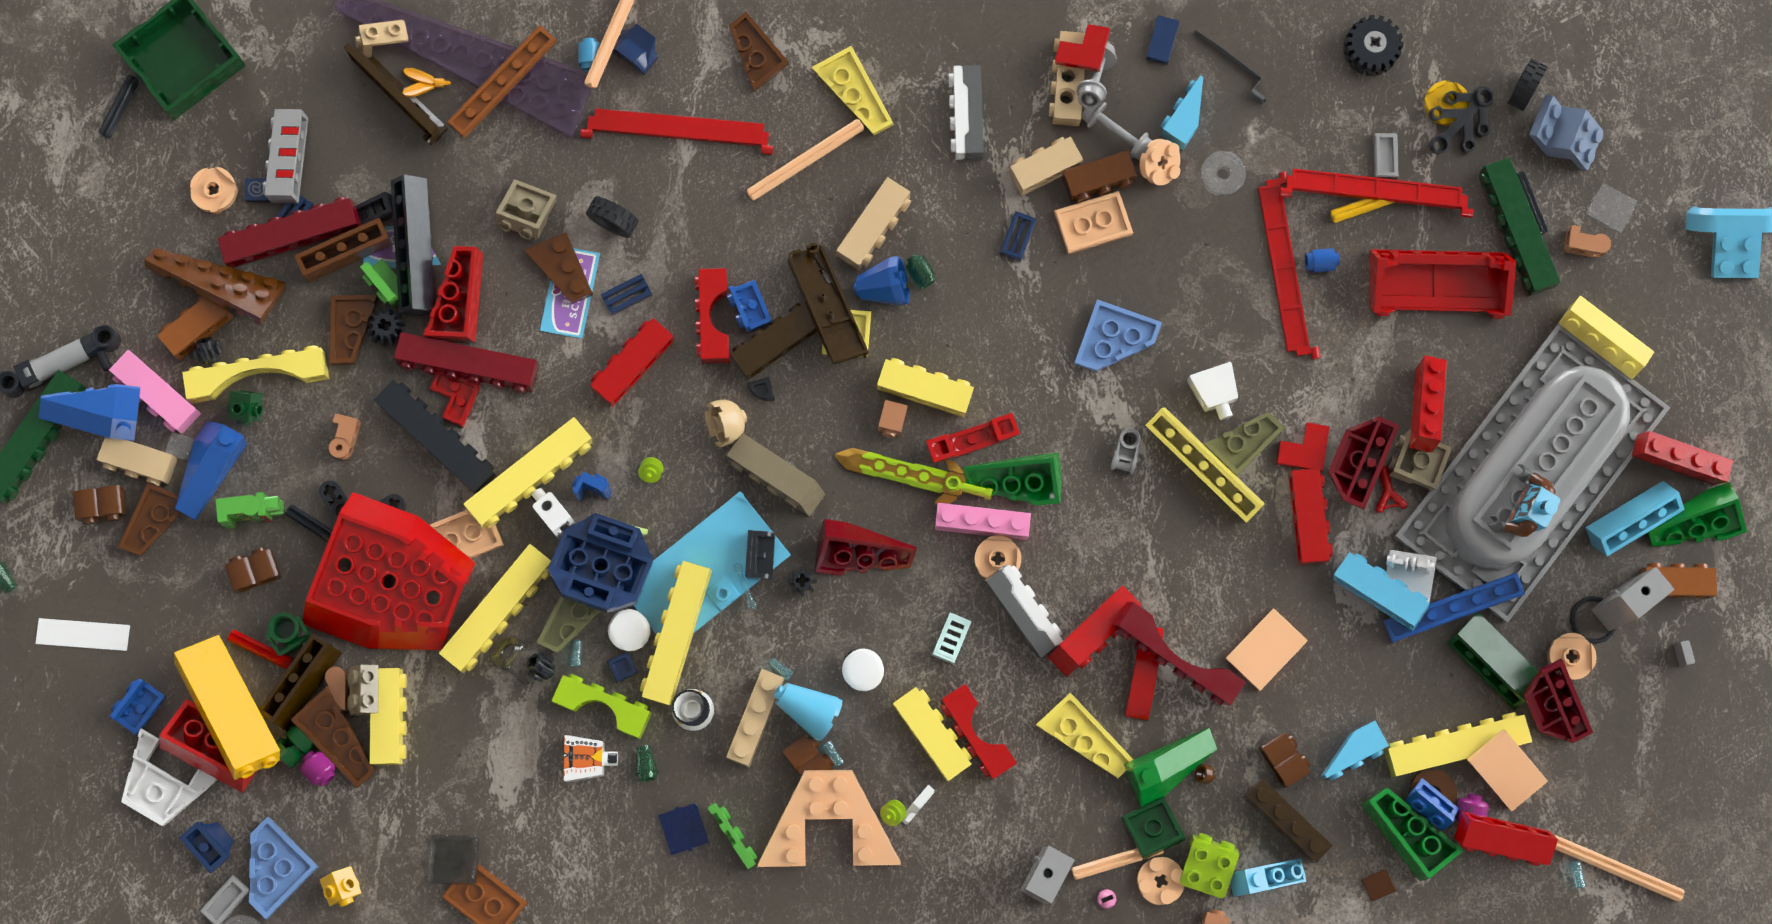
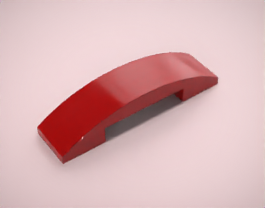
(973, 438)
(1142, 685)

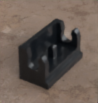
(760, 555)

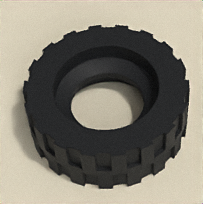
(1527, 84)
(612, 217)

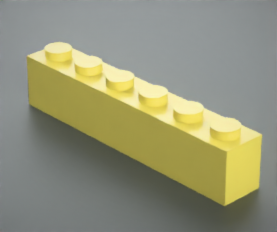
(1205, 464)
(528, 473)
(496, 609)
(676, 633)
(1453, 746)

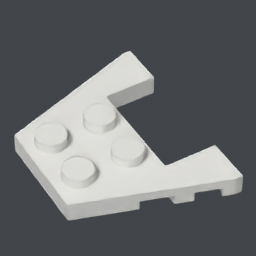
(156, 791)

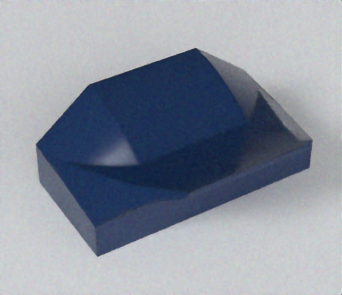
(636, 48)
(209, 844)

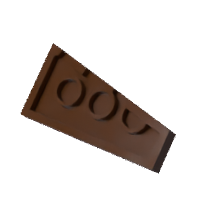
(330, 731)

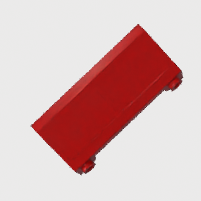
(1441, 281)

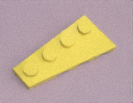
(852, 85)
(1082, 732)

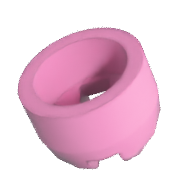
(1108, 904)

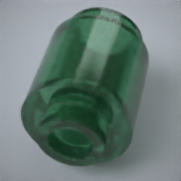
(920, 271)

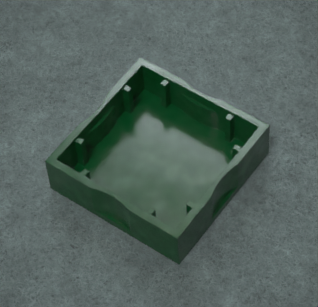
(179, 56)

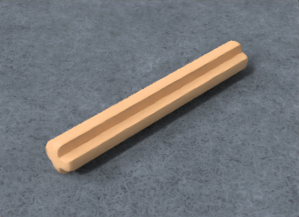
(1107, 863)

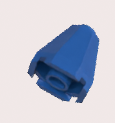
(884, 283)

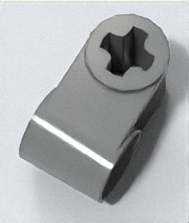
(1126, 456)

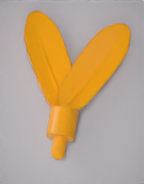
(425, 82)

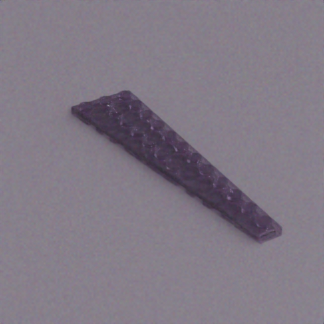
(548, 92)

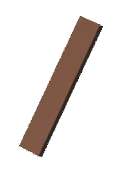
(501, 82)

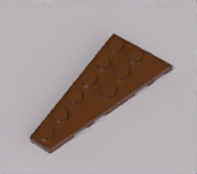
(221, 284)

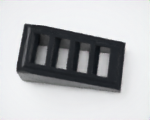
(378, 201)

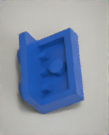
(749, 305)
(595, 484)
(137, 705)
(1432, 804)

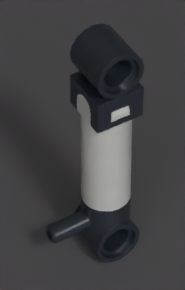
(31, 374)

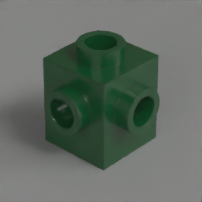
(245, 406)

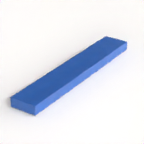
(1460, 606)

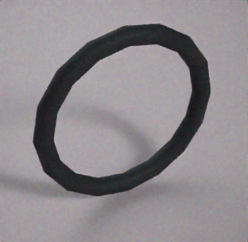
(1573, 624)

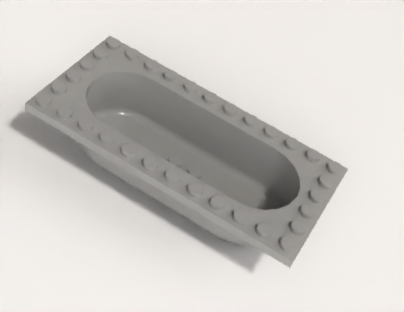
(1560, 418)

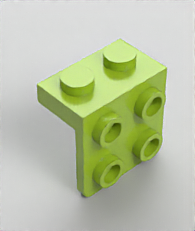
(1209, 865)

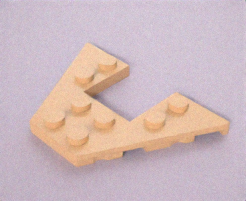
(828, 796)

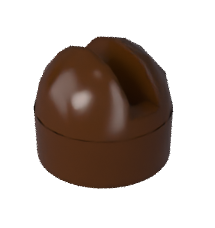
(1204, 774)

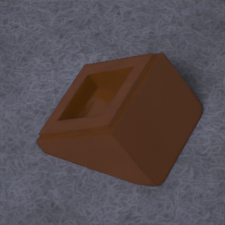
(1379, 885)

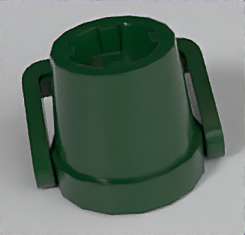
(286, 629)

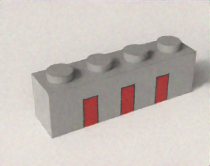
(285, 156)

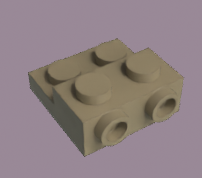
(525, 210)
(1417, 465)
(362, 690)

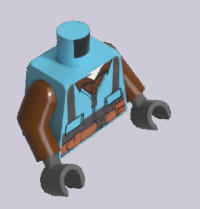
(1533, 507)

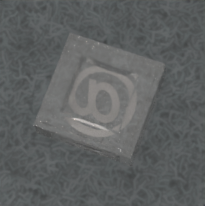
(180, 446)

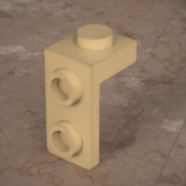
(380, 34)

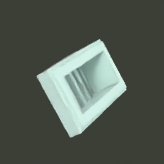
(944, 655)

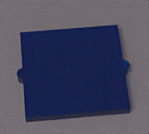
(683, 829)

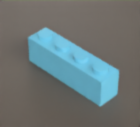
(1635, 518)
(1381, 591)

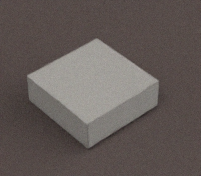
(1684, 653)

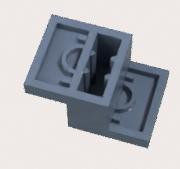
(1566, 132)

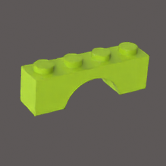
(574, 694)

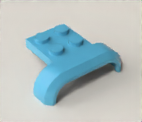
(1735, 238)

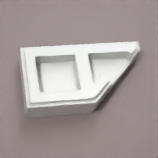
(918, 804)

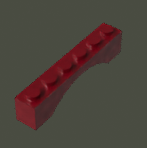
(1140, 626)

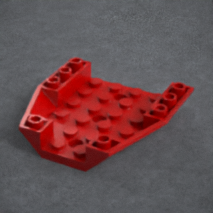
(380, 544)

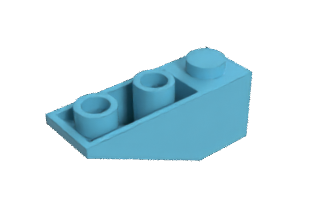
(1185, 120)
(1357, 746)
(1267, 877)

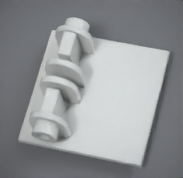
(1412, 569)

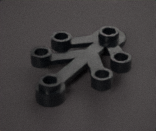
(1464, 119)

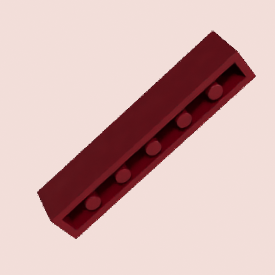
(289, 233)
(467, 362)

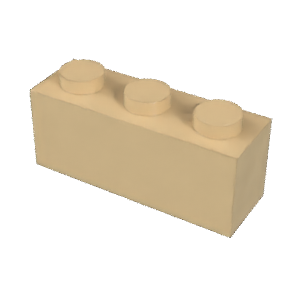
(1045, 165)
(137, 460)

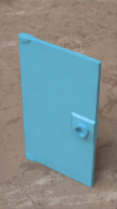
(714, 544)

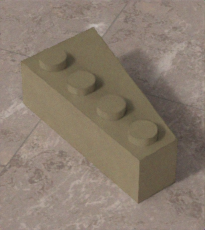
(776, 474)

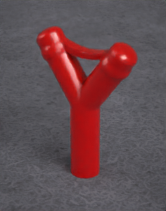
(1388, 492)

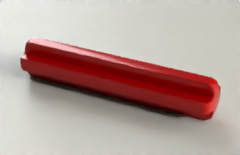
(259, 649)

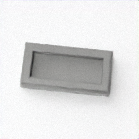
(1385, 155)
(225, 900)

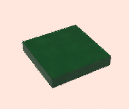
(1153, 828)

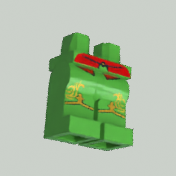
(248, 508)

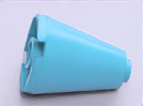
(808, 708)

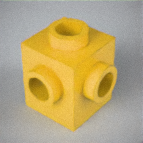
(340, 887)

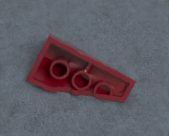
(854, 548)

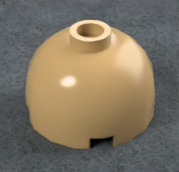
(725, 421)

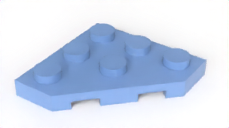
(1114, 335)
(275, 867)

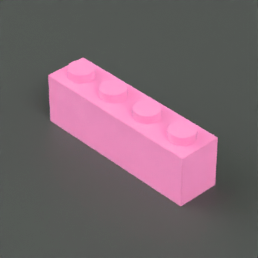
(154, 391)
(982, 521)

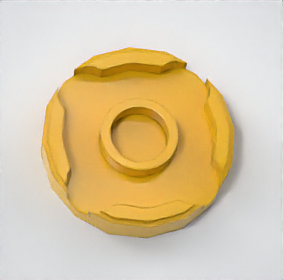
(1435, 98)

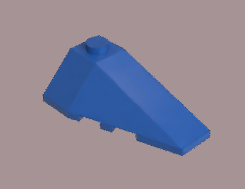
(103, 411)
(209, 462)

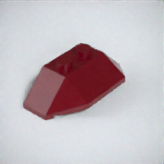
(1361, 459)
(1556, 704)

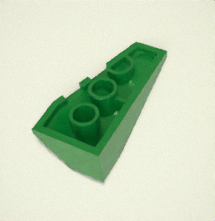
(1026, 479)
(1708, 515)
(1163, 769)

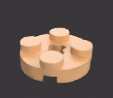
(1170, 162)
(212, 177)
(989, 548)
(1581, 647)
(1147, 884)

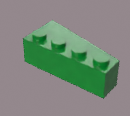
(1411, 835)

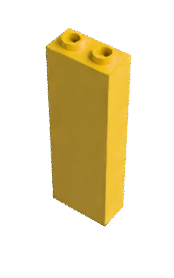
(227, 707)

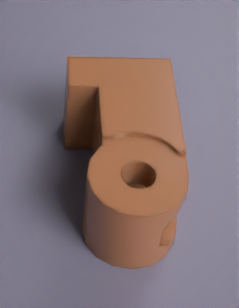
(1585, 244)
(345, 436)
(337, 684)

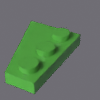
(734, 835)

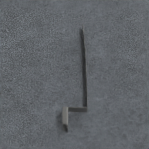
(1255, 95)

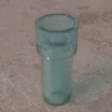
(575, 659)
(784, 671)
(829, 748)
(1576, 868)

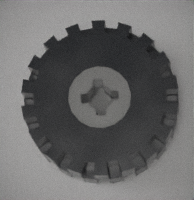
(1367, 54)

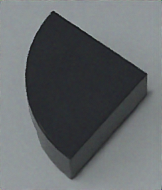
(762, 389)

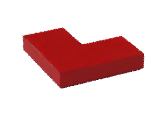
(1085, 55)
(461, 395)
(1310, 453)

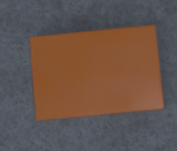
(487, 901)

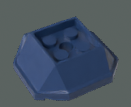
(607, 544)

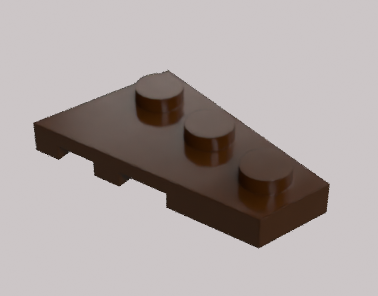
(757, 51)
(561, 265)
(349, 326)
(150, 519)

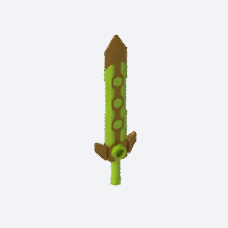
(915, 475)

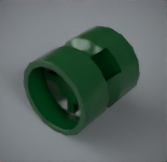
(294, 746)

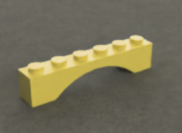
(210, 382)

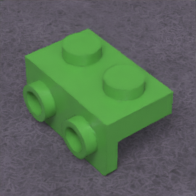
(383, 279)

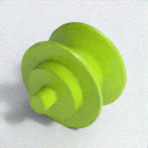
(650, 470)
(893, 813)

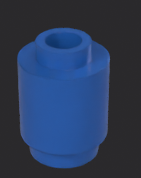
(1322, 260)

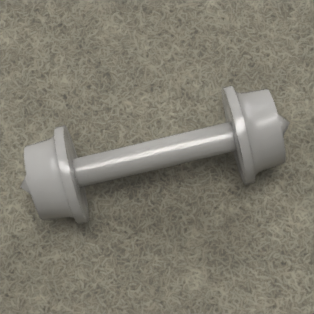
(1092, 92)
(1090, 116)

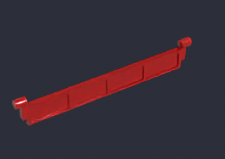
(678, 127)
(1377, 189)
(1284, 268)

